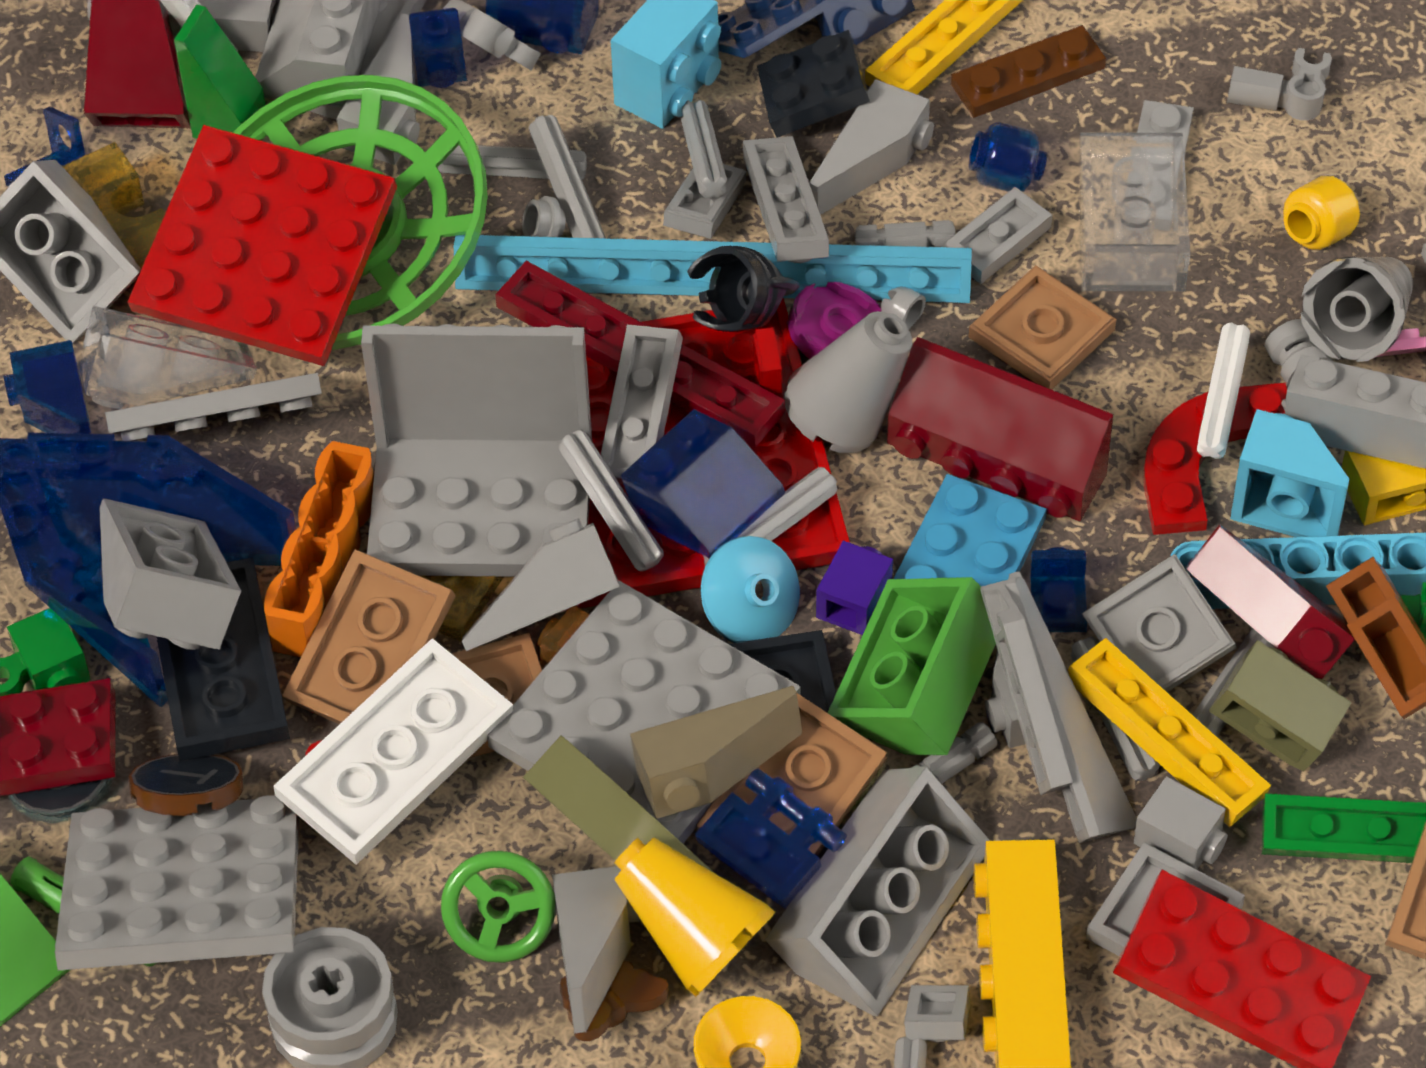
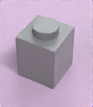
(1182, 824)

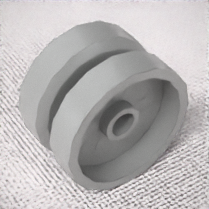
(330, 1000)

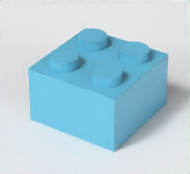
(665, 57)

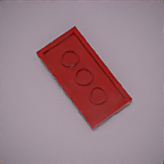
(1241, 974)

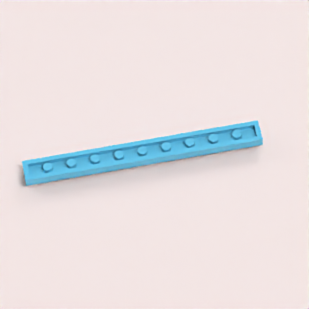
(662, 266)

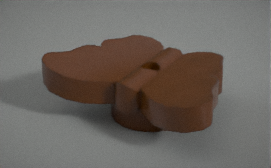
(630, 992)

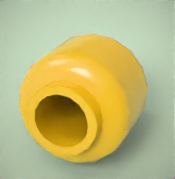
(1321, 212)

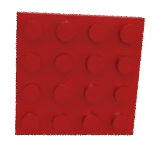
(263, 245)

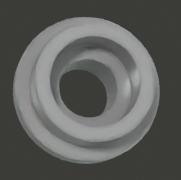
(543, 218)

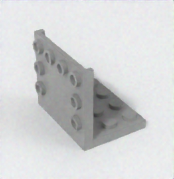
(473, 443)

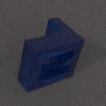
(1059, 588)

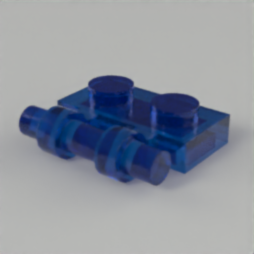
(759, 848)

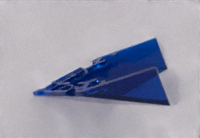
(53, 520)

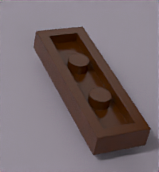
(1028, 71)

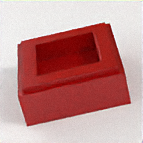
(767, 361)

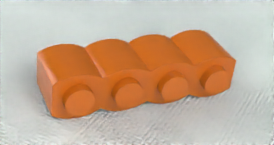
(320, 546)

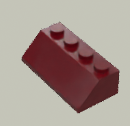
(1000, 430)

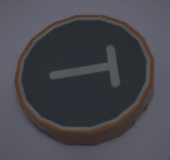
(178, 786)

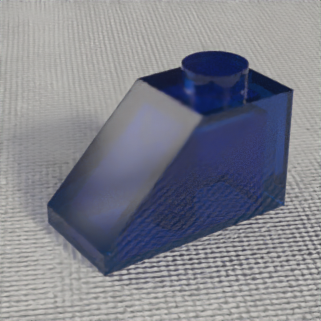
(48, 388)

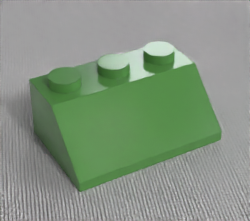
(917, 665)

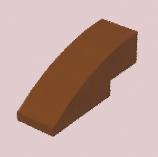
(1384, 633)

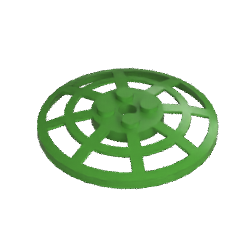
(371, 91)

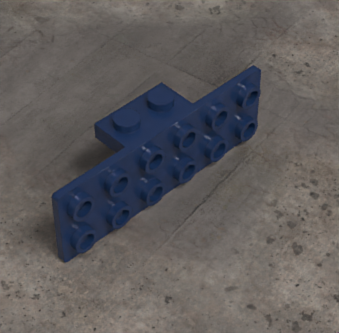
(764, 21)

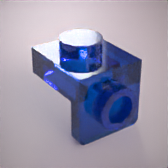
(438, 47)

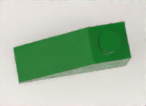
(214, 76)

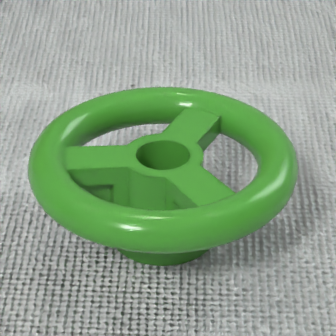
(502, 886)

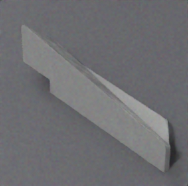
(1052, 716)

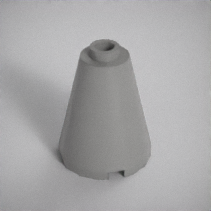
(1356, 306)
(850, 383)

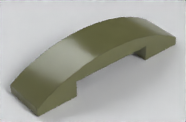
(596, 802)

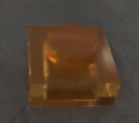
(558, 632)

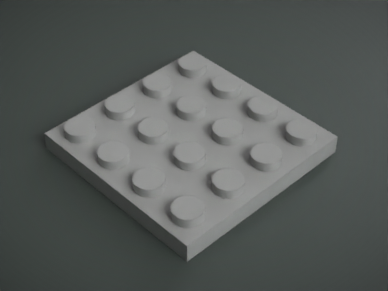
(623, 674)
(178, 885)

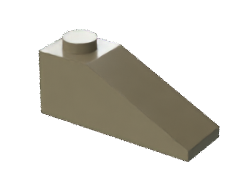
(711, 751)

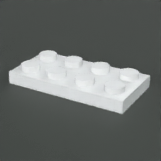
(393, 751)

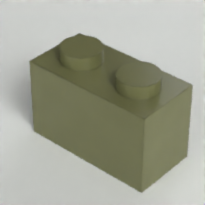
(1280, 706)

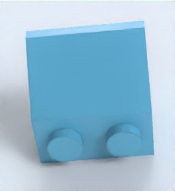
(1288, 479)

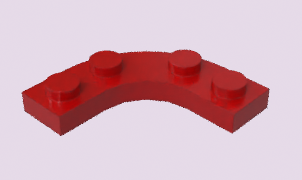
(1173, 460)

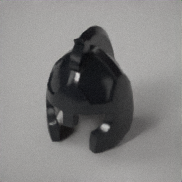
(742, 288)

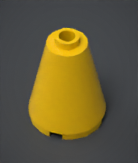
(688, 910)

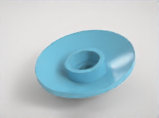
(730, 589)

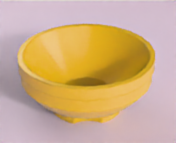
(747, 1023)

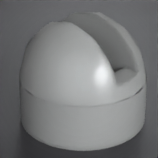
(905, 304)

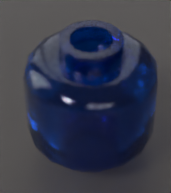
(1007, 157)

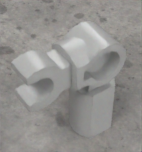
(492, 35)
(1266, 90)

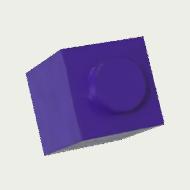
(852, 586)

